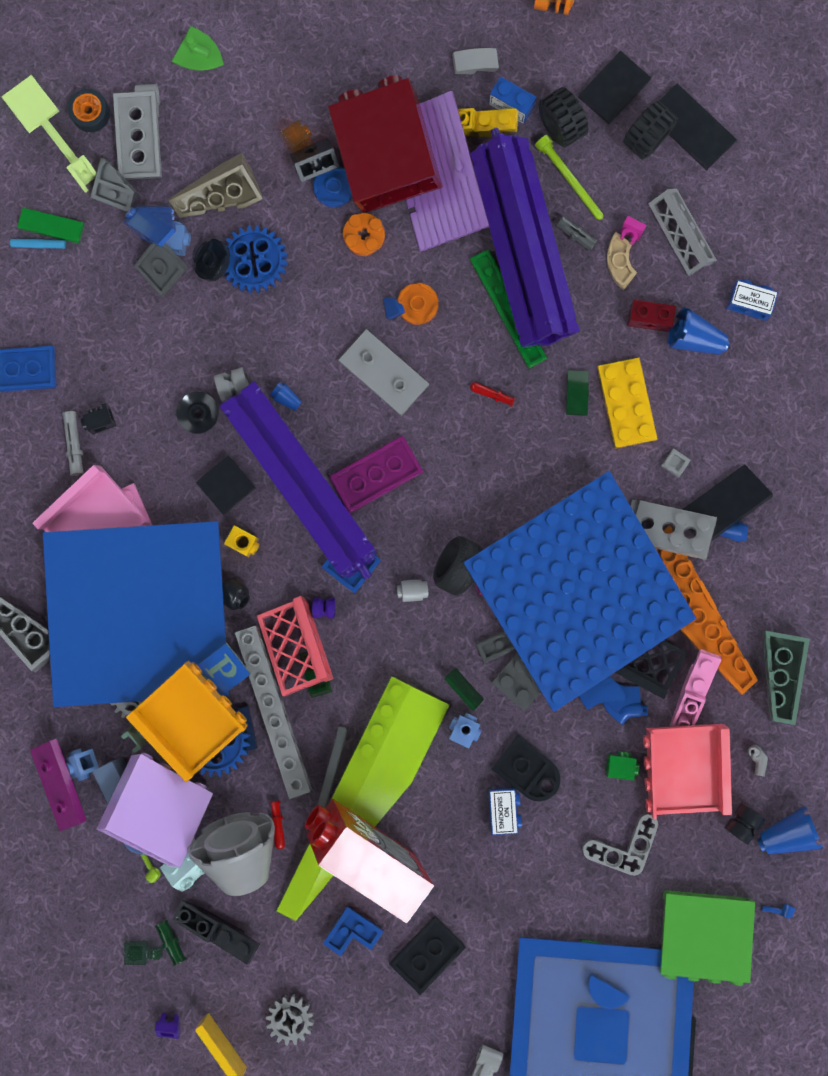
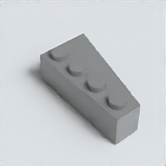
(24, 636)

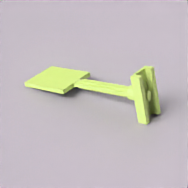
(34, 110)

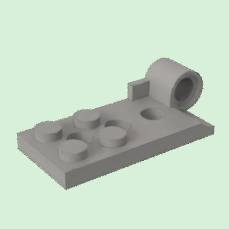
(147, 100)
(682, 521)

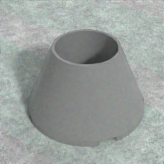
(235, 852)

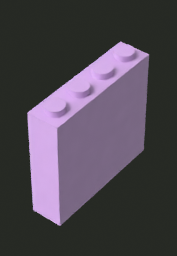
(155, 810)

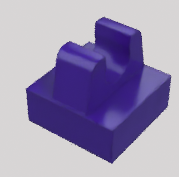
(168, 1029)

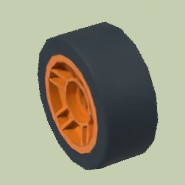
(79, 106)

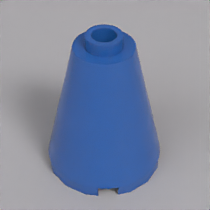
(696, 334)
(790, 835)

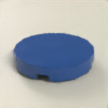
(332, 188)

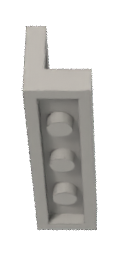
(689, 230)

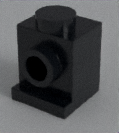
(98, 419)

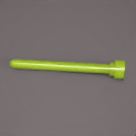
(545, 145)

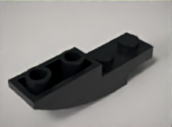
(216, 930)

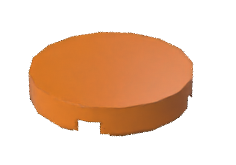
(423, 306)

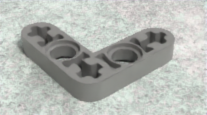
(632, 853)

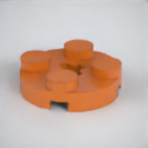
(357, 224)

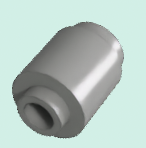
(412, 590)

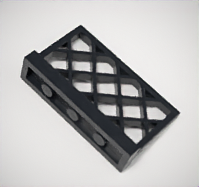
(648, 683)

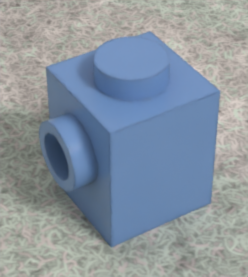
(179, 239)

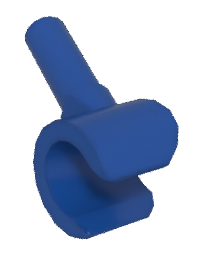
(787, 910)

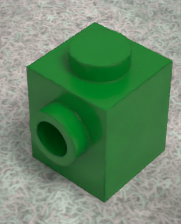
(622, 766)

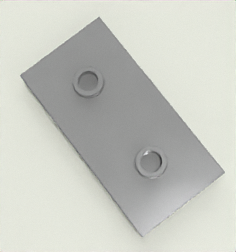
(384, 372)

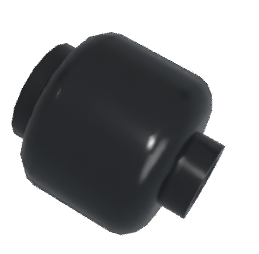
(235, 594)

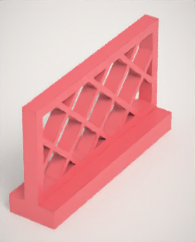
(309, 636)

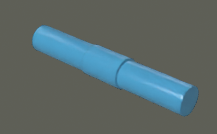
(38, 243)

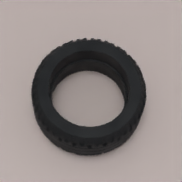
(450, 571)

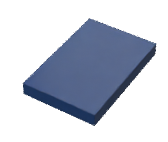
(27, 368)

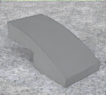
(475, 60)

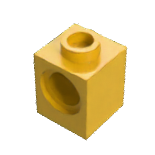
(233, 539)

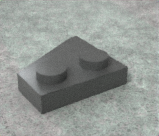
(112, 187)

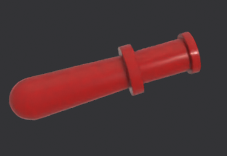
(488, 392)
(279, 840)

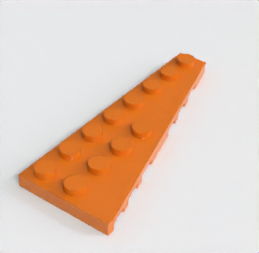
(709, 629)

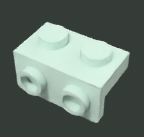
(184, 876)

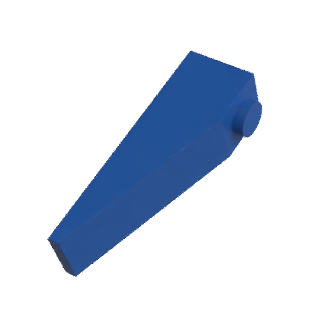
(151, 223)

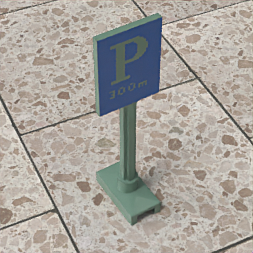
(221, 667)

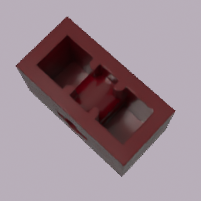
(651, 315)

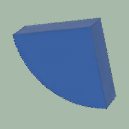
(393, 308)

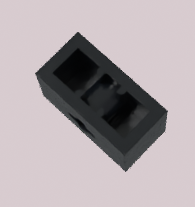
(314, 160)

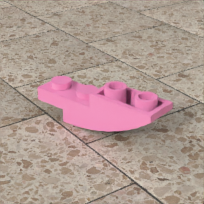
(695, 689)

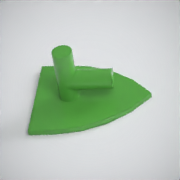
(198, 52)

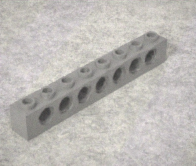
(273, 712)

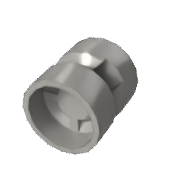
(230, 384)

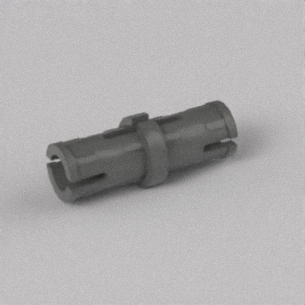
(576, 233)

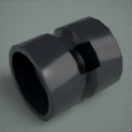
(744, 823)

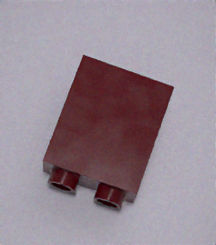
(384, 144)

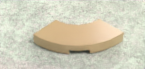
(618, 261)

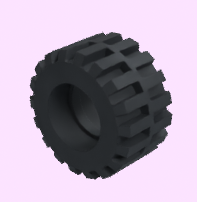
(563, 117)
(650, 130)

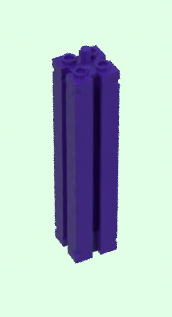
(524, 240)
(300, 482)

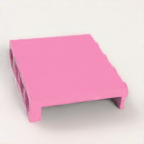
(91, 503)

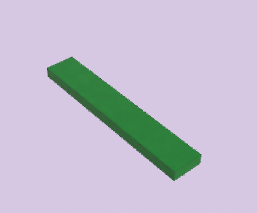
(494, 285)

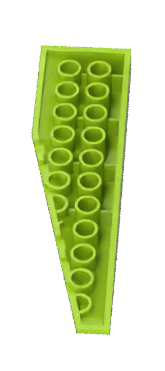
(375, 775)

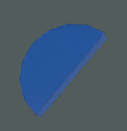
(605, 994)

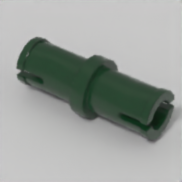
(170, 942)

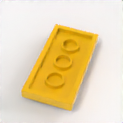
(627, 403)

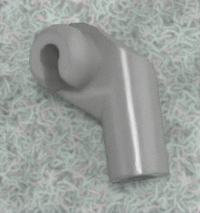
(759, 758)

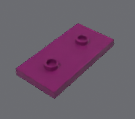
(376, 474)
(58, 785)

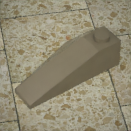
(222, 187)

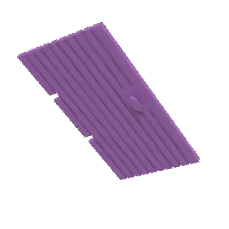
(458, 205)

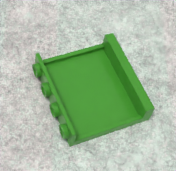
(707, 937)

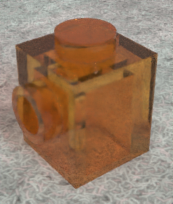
(297, 136)

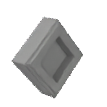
(675, 463)

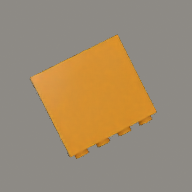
(187, 720)

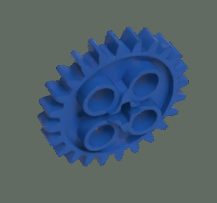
(272, 256)
(230, 754)

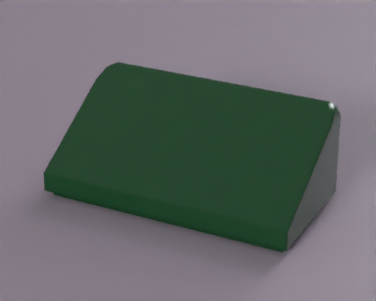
(464, 689)

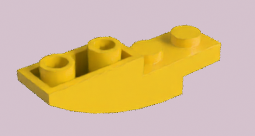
(482, 122)

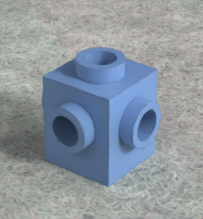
(464, 738)
(81, 764)

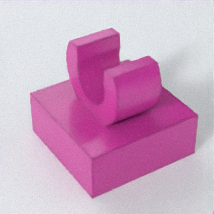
(632, 229)

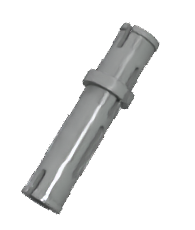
(73, 446)

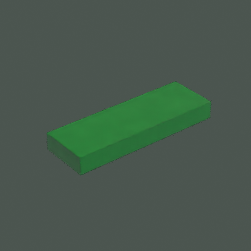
(50, 225)

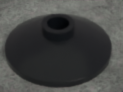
(190, 405)

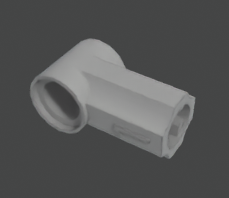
(487, 1061)

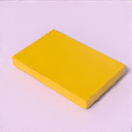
(220, 1047)

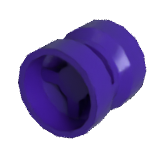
(318, 607)

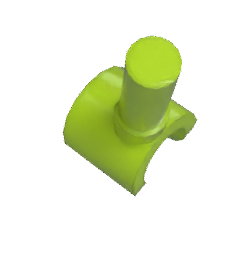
(153, 873)

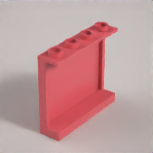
(688, 769)

